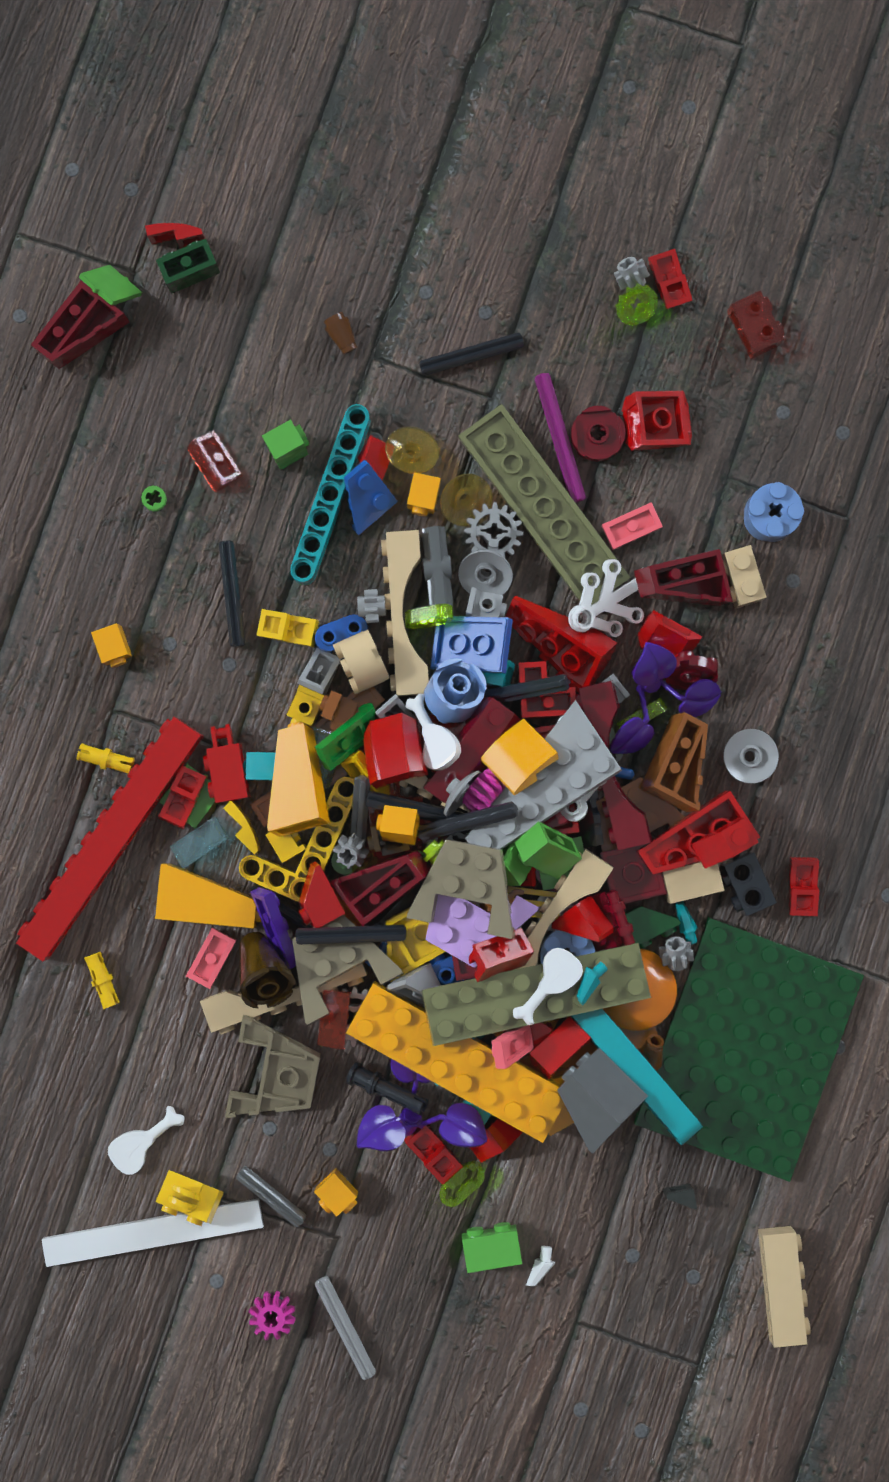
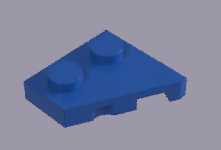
(367, 496)

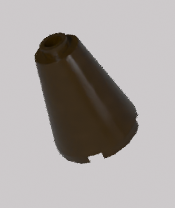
(263, 973)

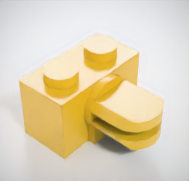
(189, 1197)

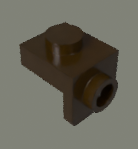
(385, 849)

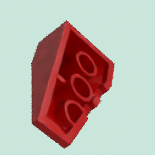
(572, 653)
(674, 848)

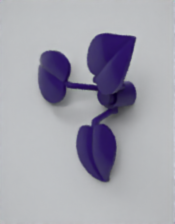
(649, 673)
(386, 1132)

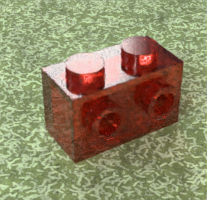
(756, 324)

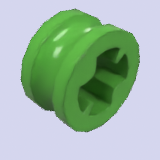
(156, 506)

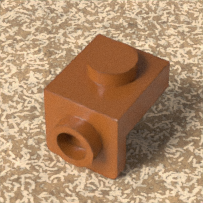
(337, 708)

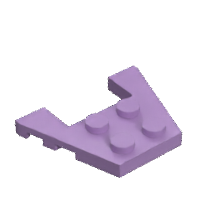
(462, 924)

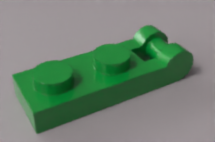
(346, 738)

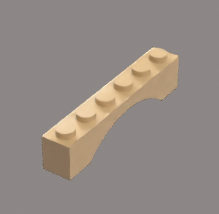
(403, 558)
(583, 880)
(228, 1008)

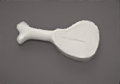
(440, 744)
(560, 973)
(130, 1148)

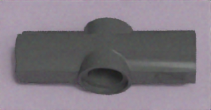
(437, 565)

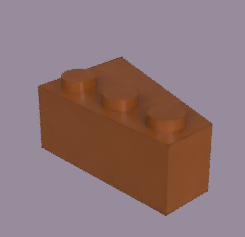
(678, 763)

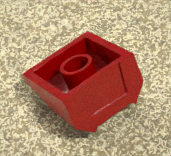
(656, 420)
(667, 633)
(393, 750)

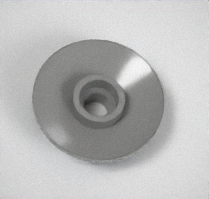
(472, 573)
(764, 753)
(457, 792)

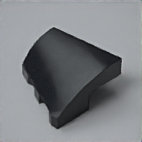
(590, 825)

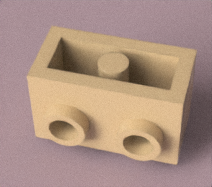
(743, 577)
(692, 882)

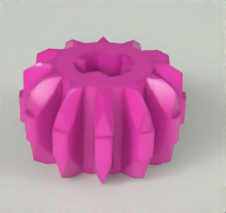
(483, 791)
(267, 1325)

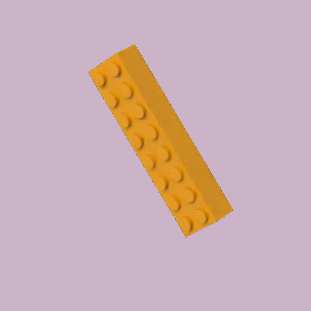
(463, 1067)

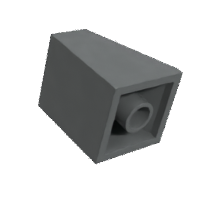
(599, 1097)

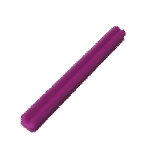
(559, 437)

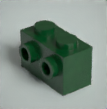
(188, 266)

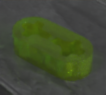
(428, 616)
(654, 709)
(465, 1189)

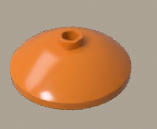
(651, 1011)

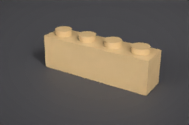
(783, 1286)

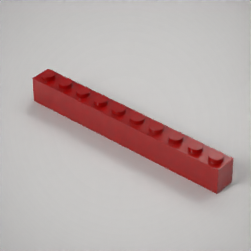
(109, 839)

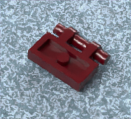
(622, 928)

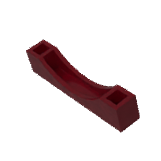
(627, 820)

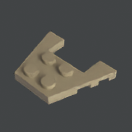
(468, 874)
(325, 962)
(286, 1075)

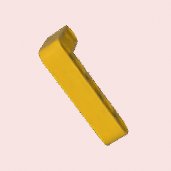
(313, 849)

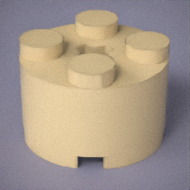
(361, 661)

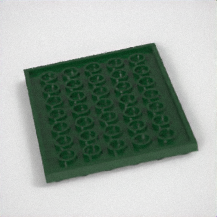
(753, 1046)

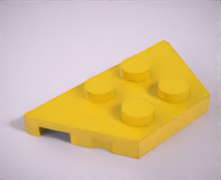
(415, 949)

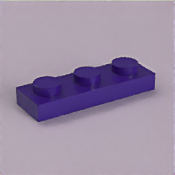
(274, 924)

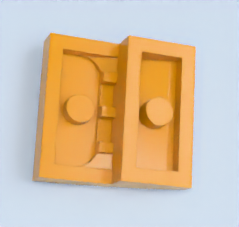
(519, 756)

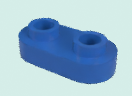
(339, 630)

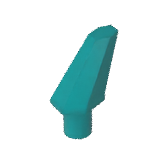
(687, 924)
(590, 982)

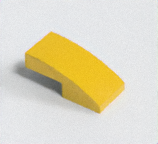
(287, 628)
(247, 833)

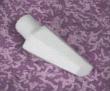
(541, 1266)

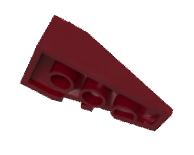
(480, 732)

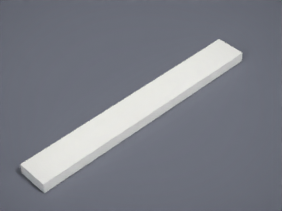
(149, 1233)

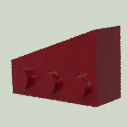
(78, 326)
(687, 580)
(380, 886)

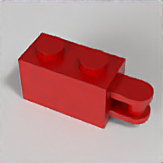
(226, 768)

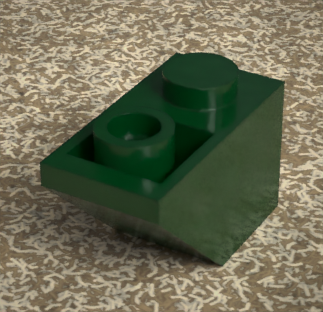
(650, 924)

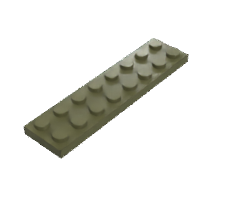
(539, 500)
(487, 1006)

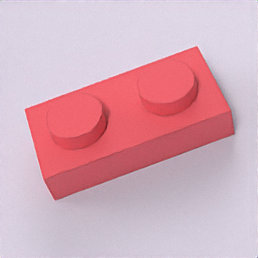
(632, 526)
(211, 958)
(512, 1046)

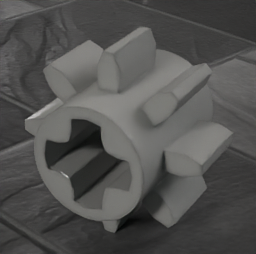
(631, 272)
(371, 606)
(351, 850)
(676, 953)

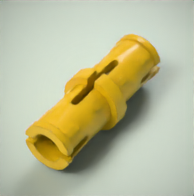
(105, 758)
(102, 980)

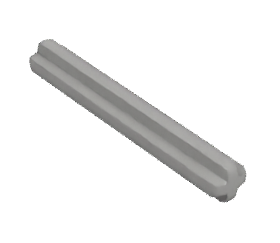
(345, 1327)

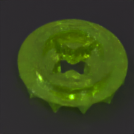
(643, 310)

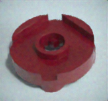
(588, 446)
(691, 669)

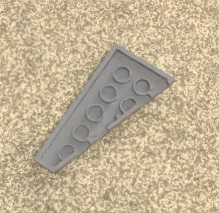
(580, 768)

